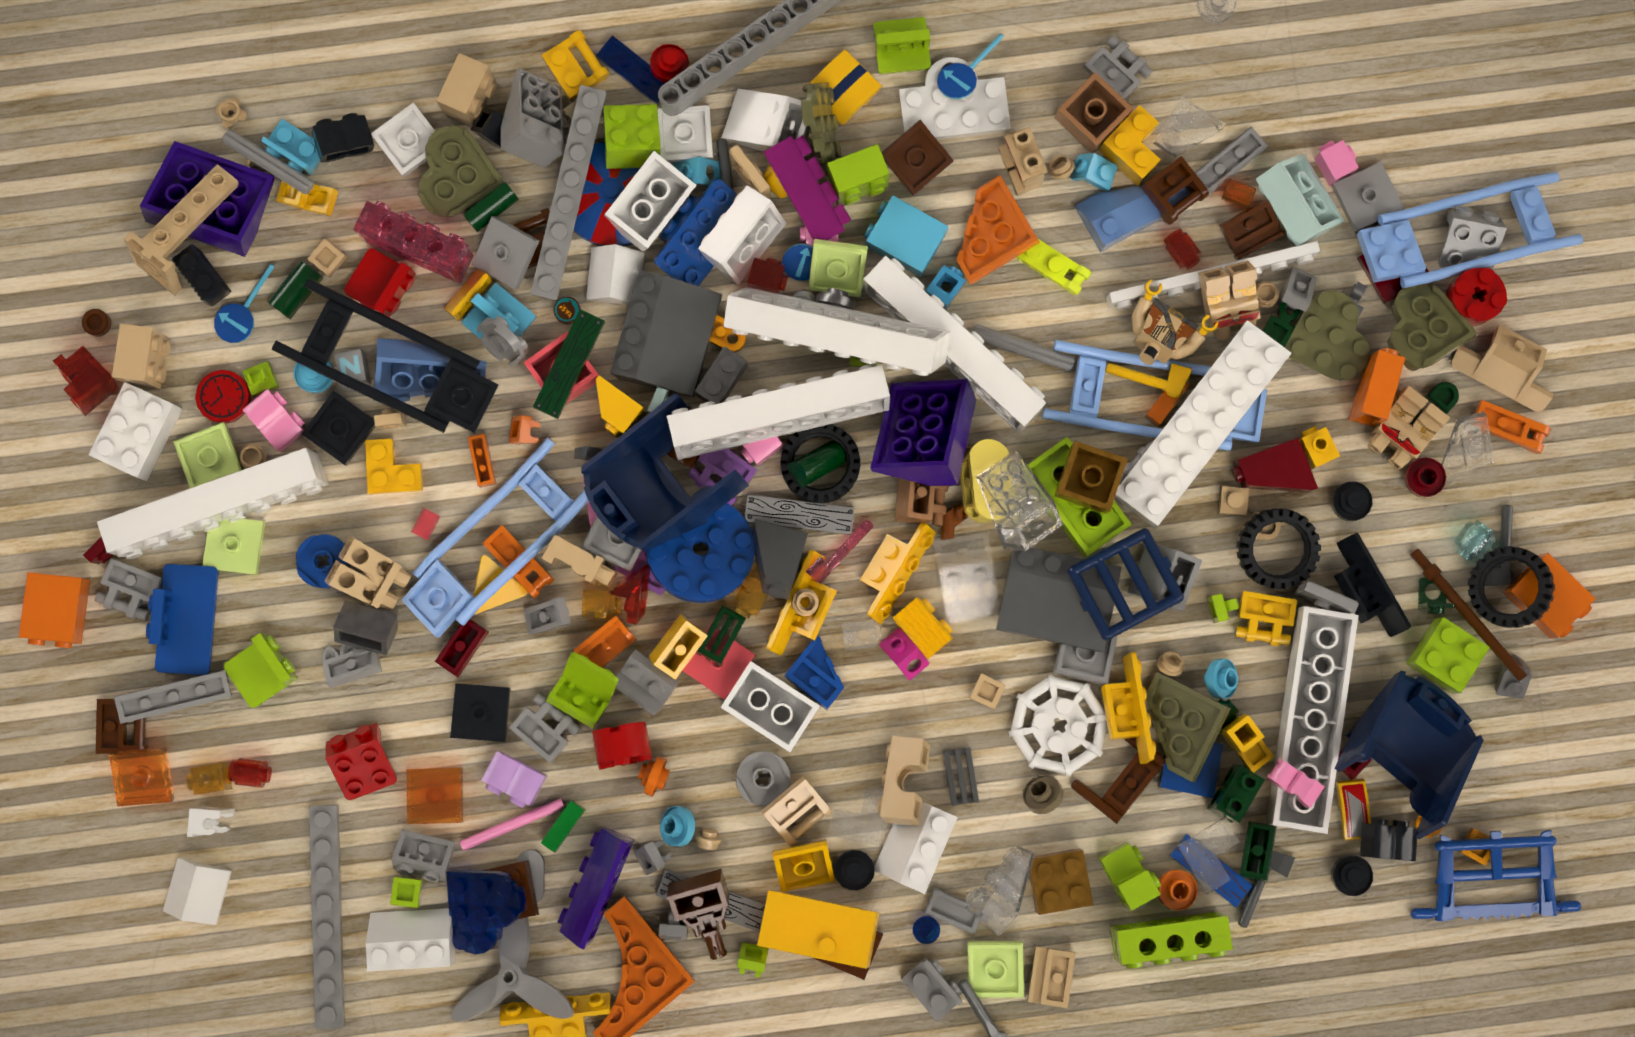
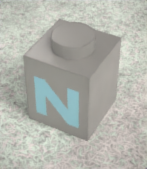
(355, 365)

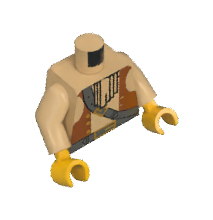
(1163, 331)

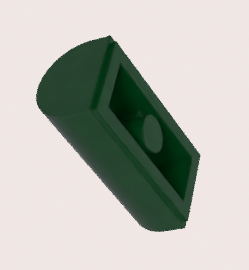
(491, 205)
(292, 293)
(817, 463)
(1258, 851)

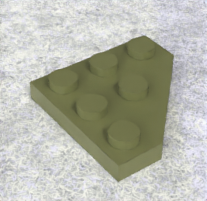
(1184, 724)

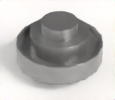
(836, 298)

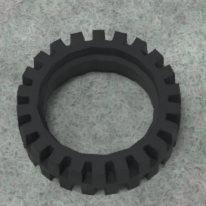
(839, 489)
(1301, 571)
(1535, 610)

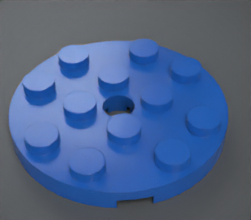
(709, 575)

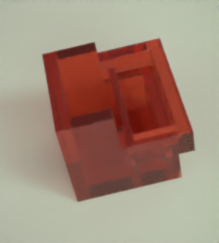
(87, 380)

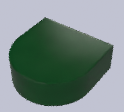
(1443, 396)

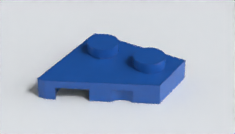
(816, 675)

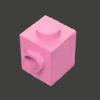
(1336, 161)

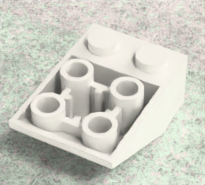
(763, 119)

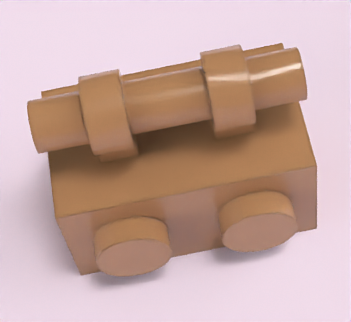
(920, 503)

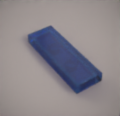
(630, 68)

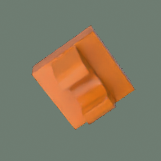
(520, 430)

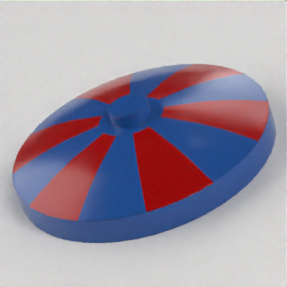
(599, 193)

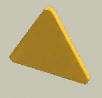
(487, 572)

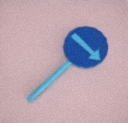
(960, 80)
(798, 261)
(234, 321)

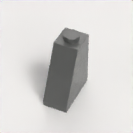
(777, 557)

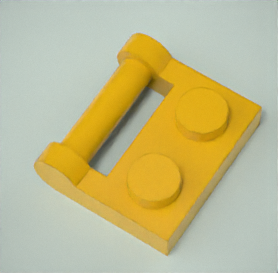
(567, 69)

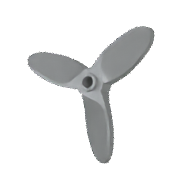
(513, 978)

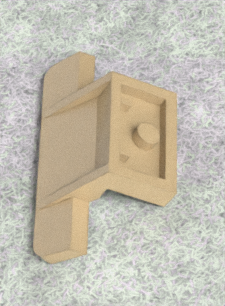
(1507, 367)

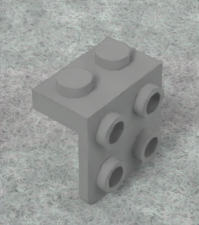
(1471, 236)

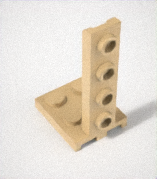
(177, 225)

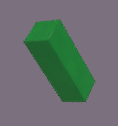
(563, 826)

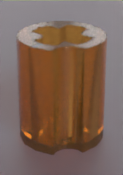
(1238, 193)

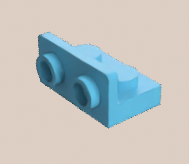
(293, 146)

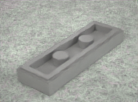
(1231, 160)

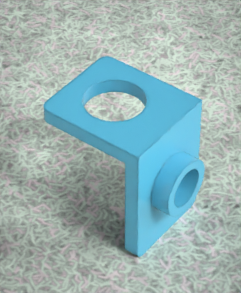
(696, 169)

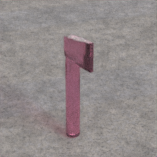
(821, 570)

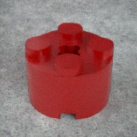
(1488, 289)
(622, 745)

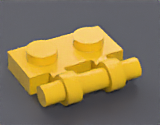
(1266, 609)

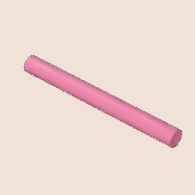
(512, 824)

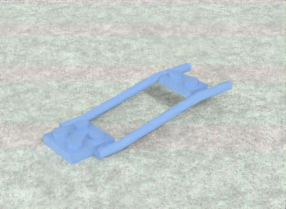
(1394, 252)
(1088, 390)
(440, 596)

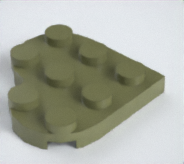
(819, 116)
(457, 172)
(1427, 326)
(1328, 339)

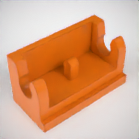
(606, 642)

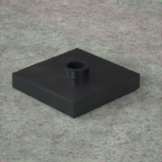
(339, 428)
(480, 712)

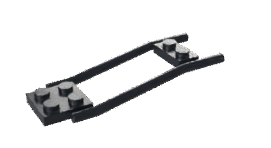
(458, 397)

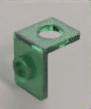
(1435, 606)

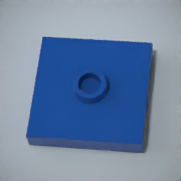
(1206, 781)

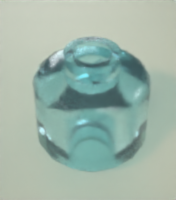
(1475, 540)

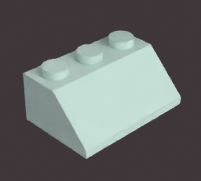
(1299, 199)

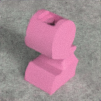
(1295, 782)

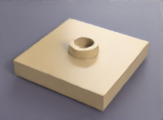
(748, 171)

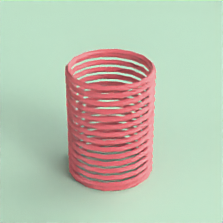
(423, 527)

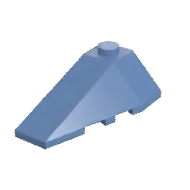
(1120, 214)
(409, 368)

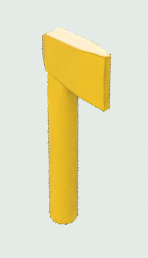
(1173, 386)

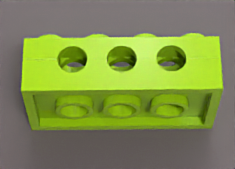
(1073, 516)
(1214, 939)

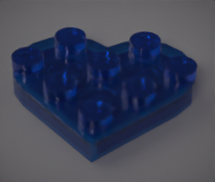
(481, 907)

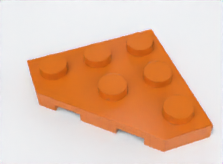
(994, 232)

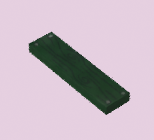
(569, 364)

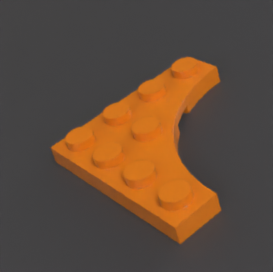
(649, 973)

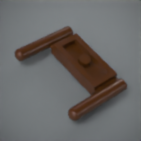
(1125, 788)

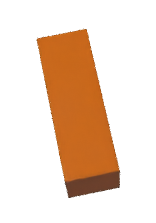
(1162, 407)
(481, 460)

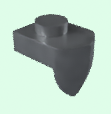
(1508, 685)

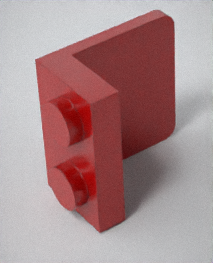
(380, 282)
(359, 762)

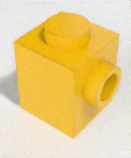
(1318, 447)

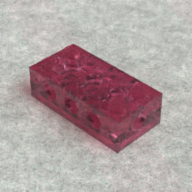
(413, 241)

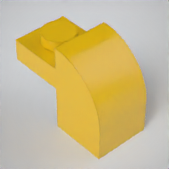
(1246, 740)

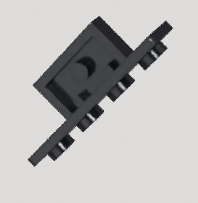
(1367, 586)

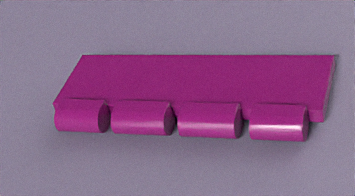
(801, 185)

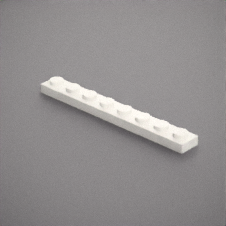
(1175, 285)

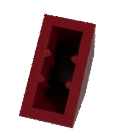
(1276, 469)

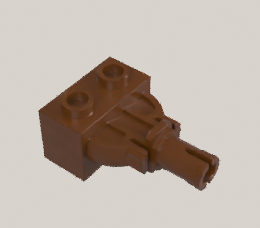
(703, 904)

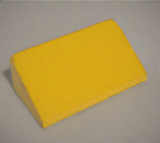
(461, 301)

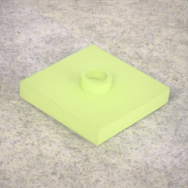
(837, 267)
(208, 455)
(235, 546)
(996, 968)

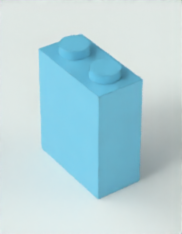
(905, 235)

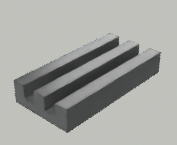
(954, 801)

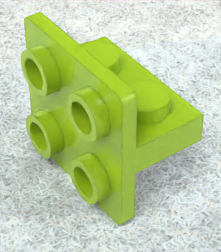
(902, 45)

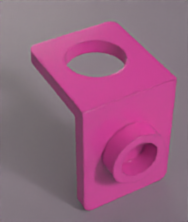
(902, 652)

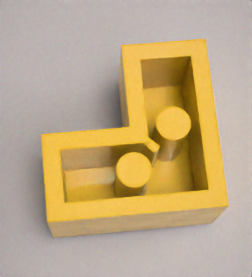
(1127, 149)

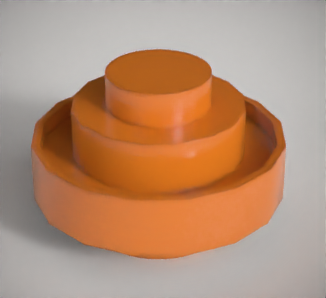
(654, 775)
(1177, 889)

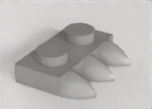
(349, 665)

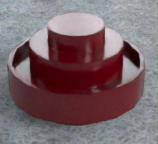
(1425, 477)

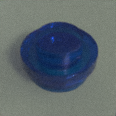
(926, 929)

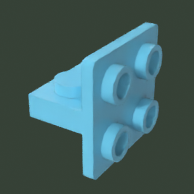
(498, 303)

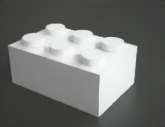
(135, 431)
(770, 706)

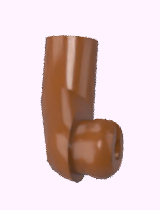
(952, 518)

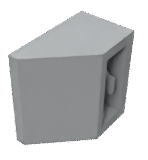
(1183, 568)

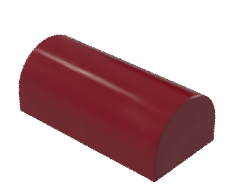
(461, 647)

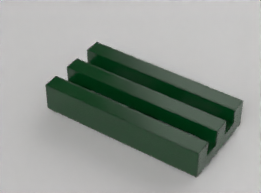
(710, 655)

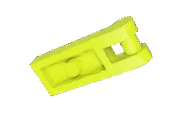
(1055, 266)

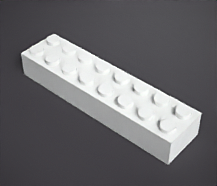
(837, 330)
(966, 355)
(779, 411)
(1201, 424)
(213, 502)
(1313, 713)

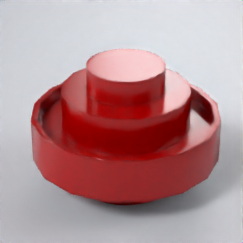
(668, 62)

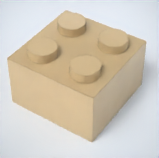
(466, 90)
(140, 356)

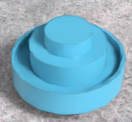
(310, 380)
(1221, 678)
(677, 826)

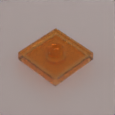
(141, 776)
(434, 795)

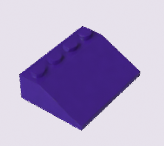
(234, 221)
(925, 431)
(596, 886)

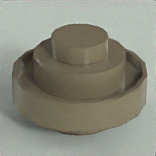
(1042, 794)

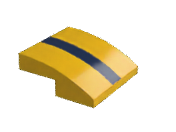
(850, 83)

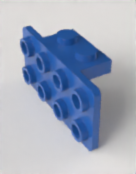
(686, 230)
(183, 619)

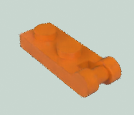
(1514, 427)
(506, 550)

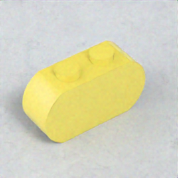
(976, 460)

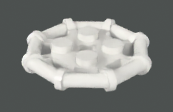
(1043, 722)

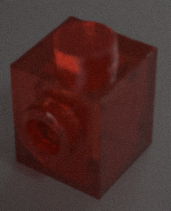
(767, 275)

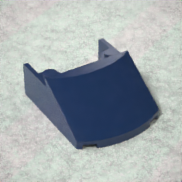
(640, 495)
(1421, 742)

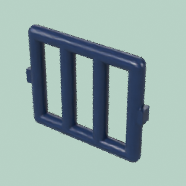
(1098, 560)

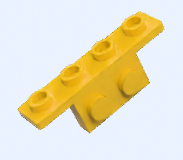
(892, 569)
(792, 622)
(1127, 710)
(547, 1026)

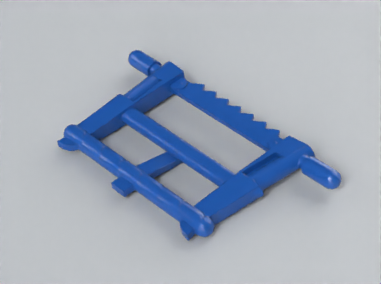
(1446, 876)

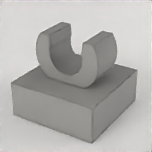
(650, 857)
(673, 930)

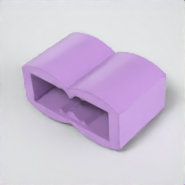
(513, 778)

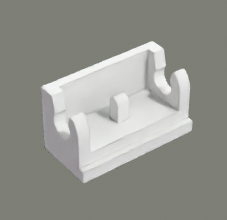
(205, 820)

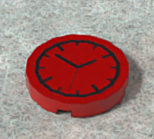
(222, 396)

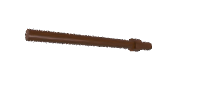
(1433, 573)

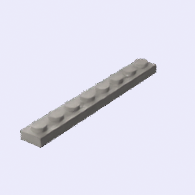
(568, 193)
(326, 917)

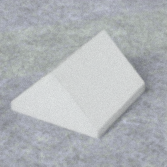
(613, 273)
(196, 892)

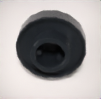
(1351, 501)
(854, 870)
(1352, 875)

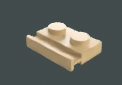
(1051, 977)

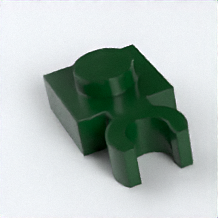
(1279, 328)

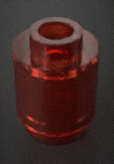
(1182, 249)
(249, 772)

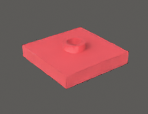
(724, 677)

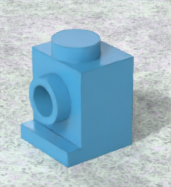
(950, 276)

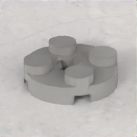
(501, 340)
(747, 777)

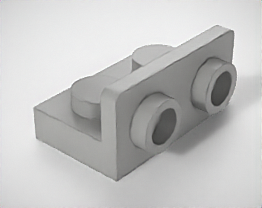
(645, 683)
(422, 856)
(931, 988)

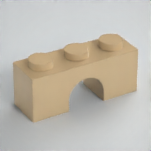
(903, 757)

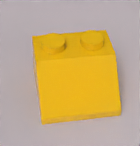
(617, 408)

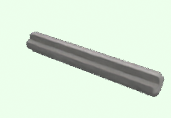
(268, 162)
(1025, 348)

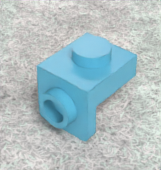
(1094, 170)

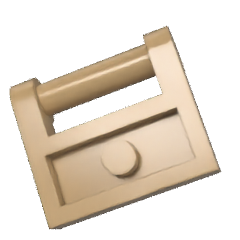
(791, 806)

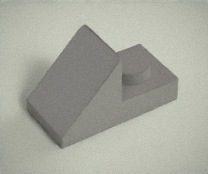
(1297, 290)
(547, 616)

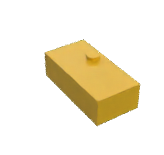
(818, 929)

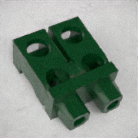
(1239, 793)

